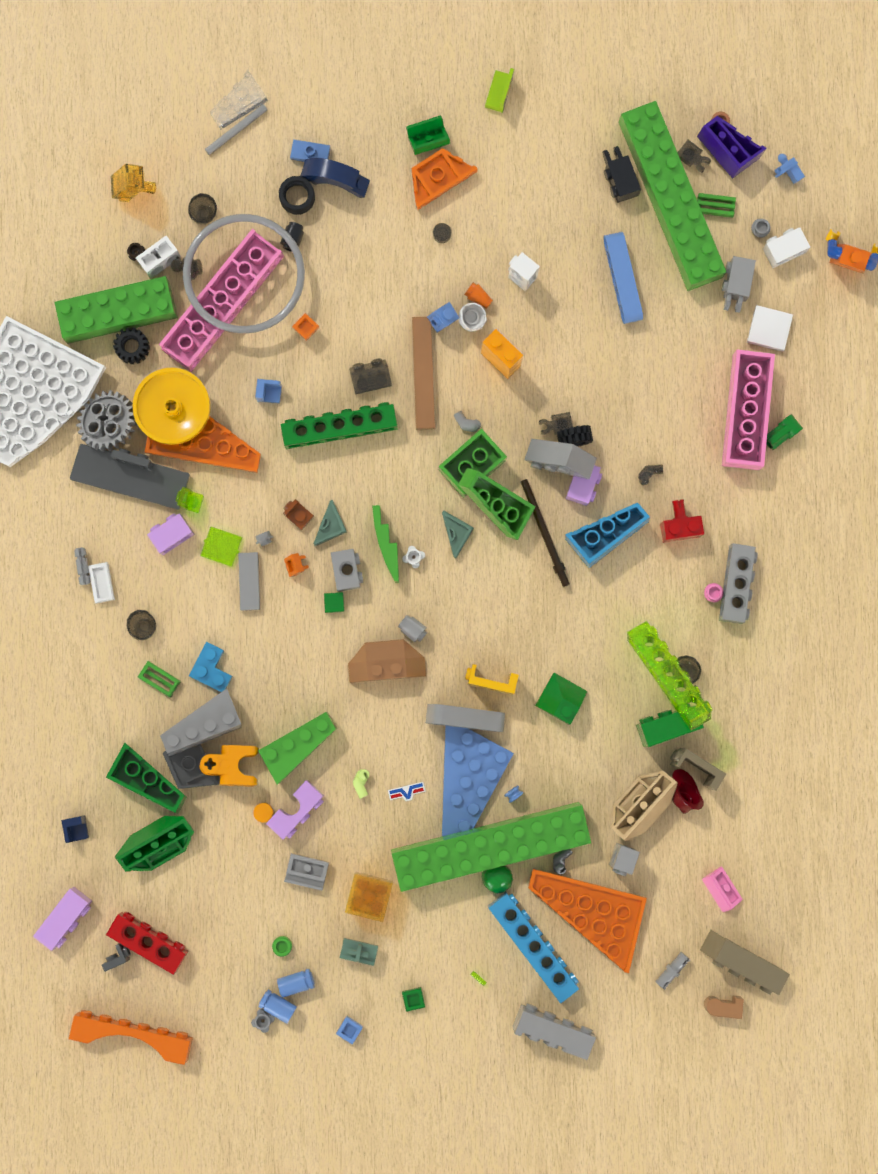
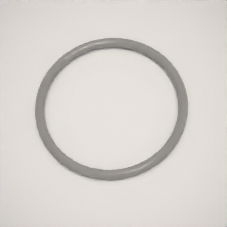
(243, 218)

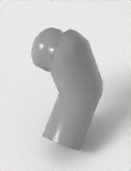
(467, 424)

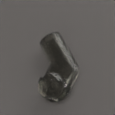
(648, 471)

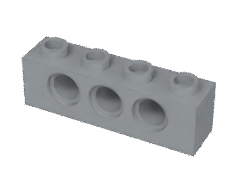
(727, 611)

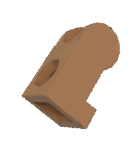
(724, 1008)

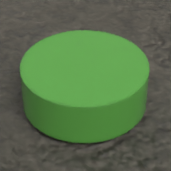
(282, 946)

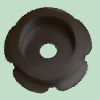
(135, 247)

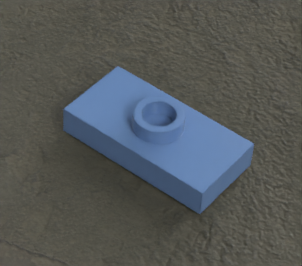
(304, 150)

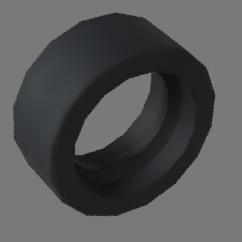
(296, 181)

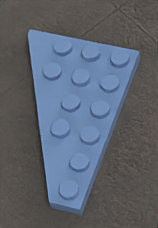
(470, 776)

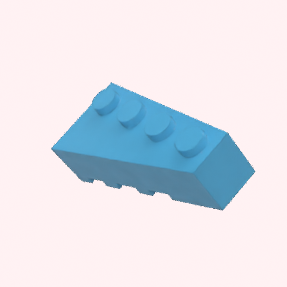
(601, 537)

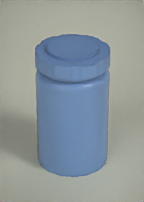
(296, 983)
(277, 1006)

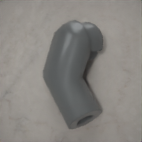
(559, 861)

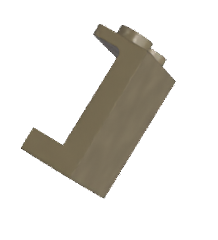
(715, 775)

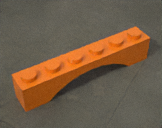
(170, 1045)

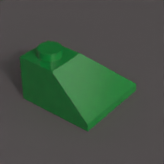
(561, 698)

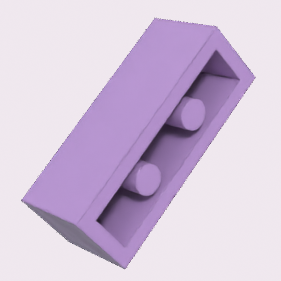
(63, 919)

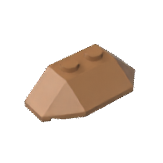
(386, 661)

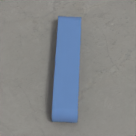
(623, 277)

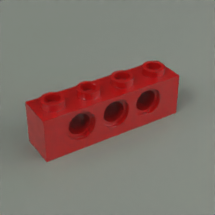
(136, 943)

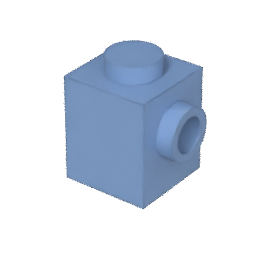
(443, 317)

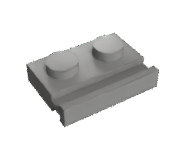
(306, 871)

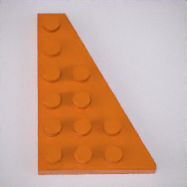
(212, 446)
(599, 913)

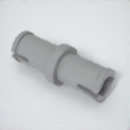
(672, 970)

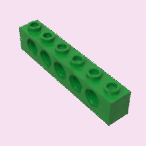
(349, 430)

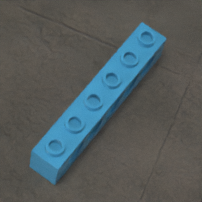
(561, 990)

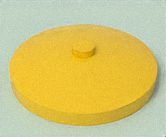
(171, 406)

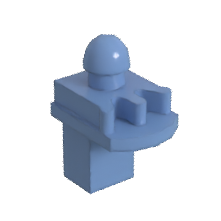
(790, 168)

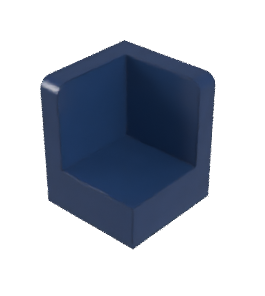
(75, 829)

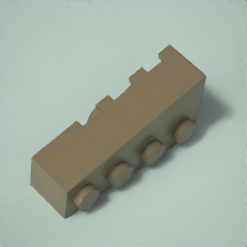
(744, 962)

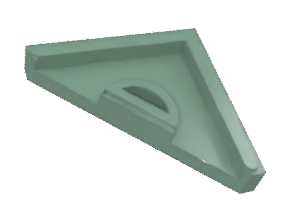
(330, 526)
(457, 532)

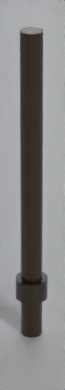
(558, 567)

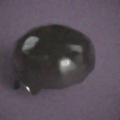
(202, 208)
(141, 625)
(691, 666)

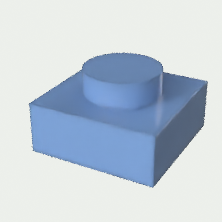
(349, 1030)

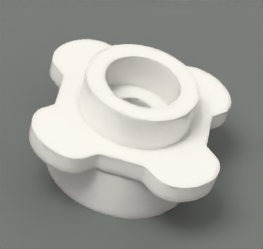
(408, 557)

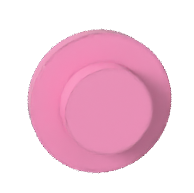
(713, 592)

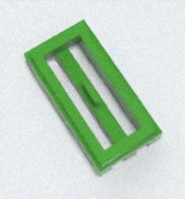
(701, 196)
(172, 687)

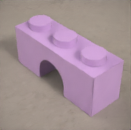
(308, 797)

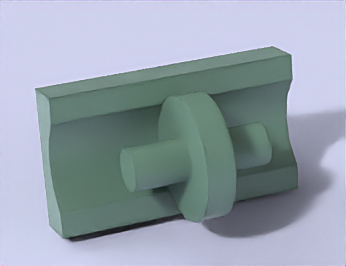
(359, 951)

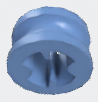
(513, 794)

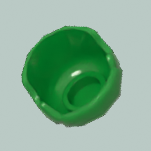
(497, 879)

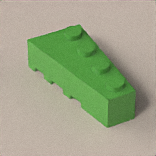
(501, 505)
(293, 748)

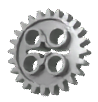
(106, 421)

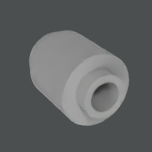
(412, 628)

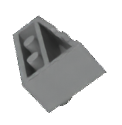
(560, 458)

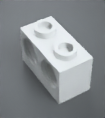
(158, 257)
(523, 271)

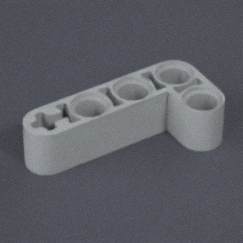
(465, 717)

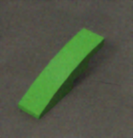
(388, 549)

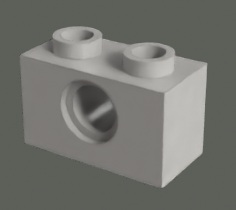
(343, 581)
(623, 859)

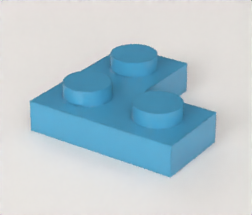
(206, 671)

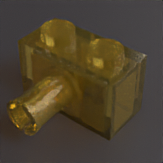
(129, 182)

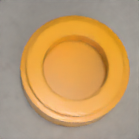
(263, 812)

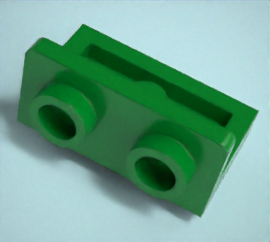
(427, 135)

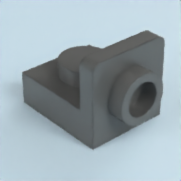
(114, 960)

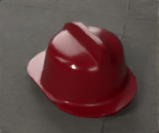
(686, 794)

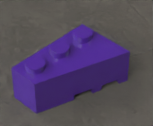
(729, 147)

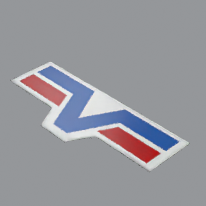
(406, 792)

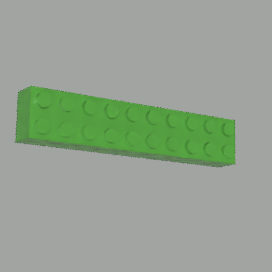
(671, 196)
(490, 846)

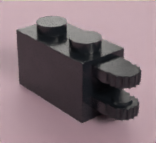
(621, 176)

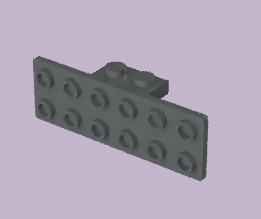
(128, 475)

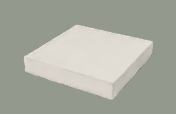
(769, 328)

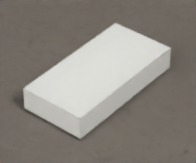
(101, 582)

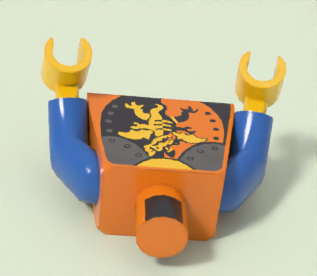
(850, 256)

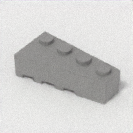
(204, 724)
(554, 1031)

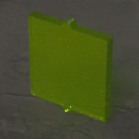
(221, 546)

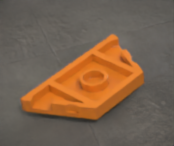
(438, 175)

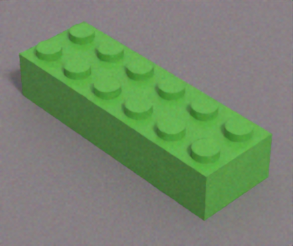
(116, 309)

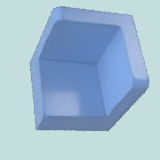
(268, 391)

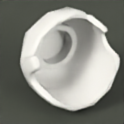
(472, 317)

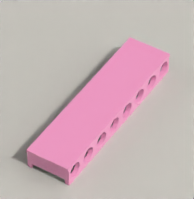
(222, 298)

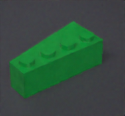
(140, 777)

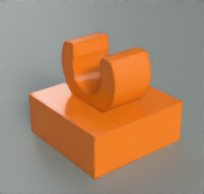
(305, 327)
(294, 564)

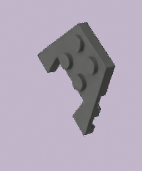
(186, 769)

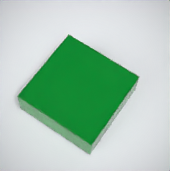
(334, 602)
(413, 999)

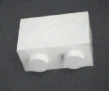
(786, 247)

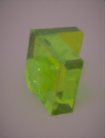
(189, 500)

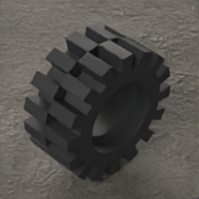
(136, 356)
(576, 435)

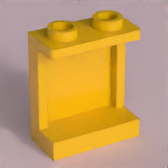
(492, 685)

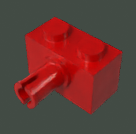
(681, 526)

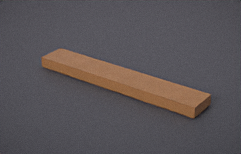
(423, 373)

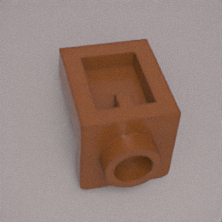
(297, 514)

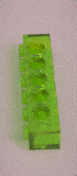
(692, 716)

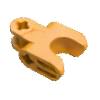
(227, 765)

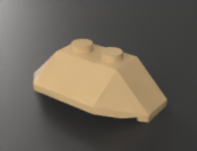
(642, 804)

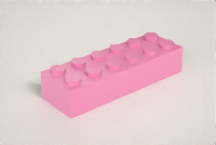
(748, 410)

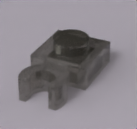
(691, 154)
(557, 423)

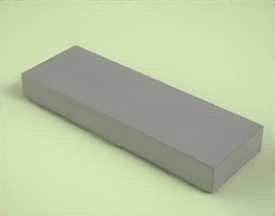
(249, 581)

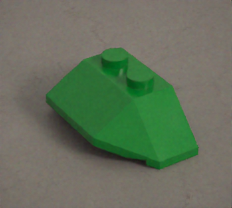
(155, 844)

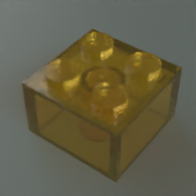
(369, 896)

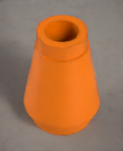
(476, 294)

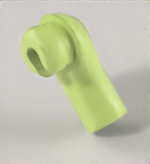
(359, 782)

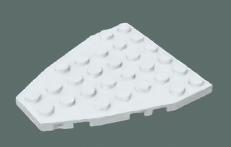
(38, 388)

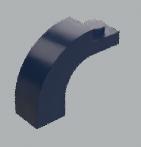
(335, 173)

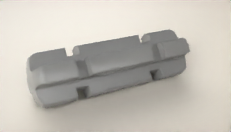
(82, 566)

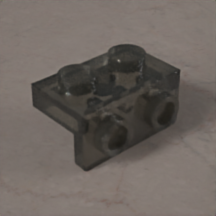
(370, 376)

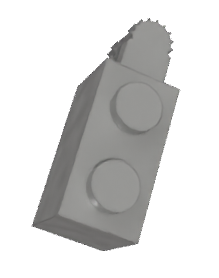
(738, 281)

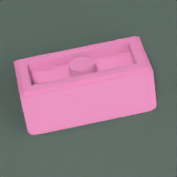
(722, 889)

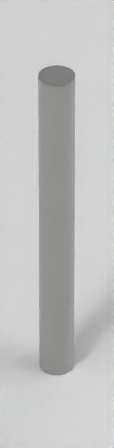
(236, 129)

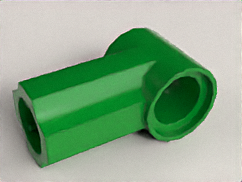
(785, 430)

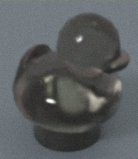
(196, 267)

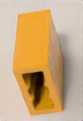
(501, 353)

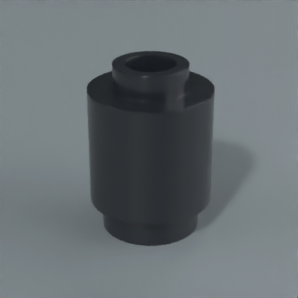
(296, 233)

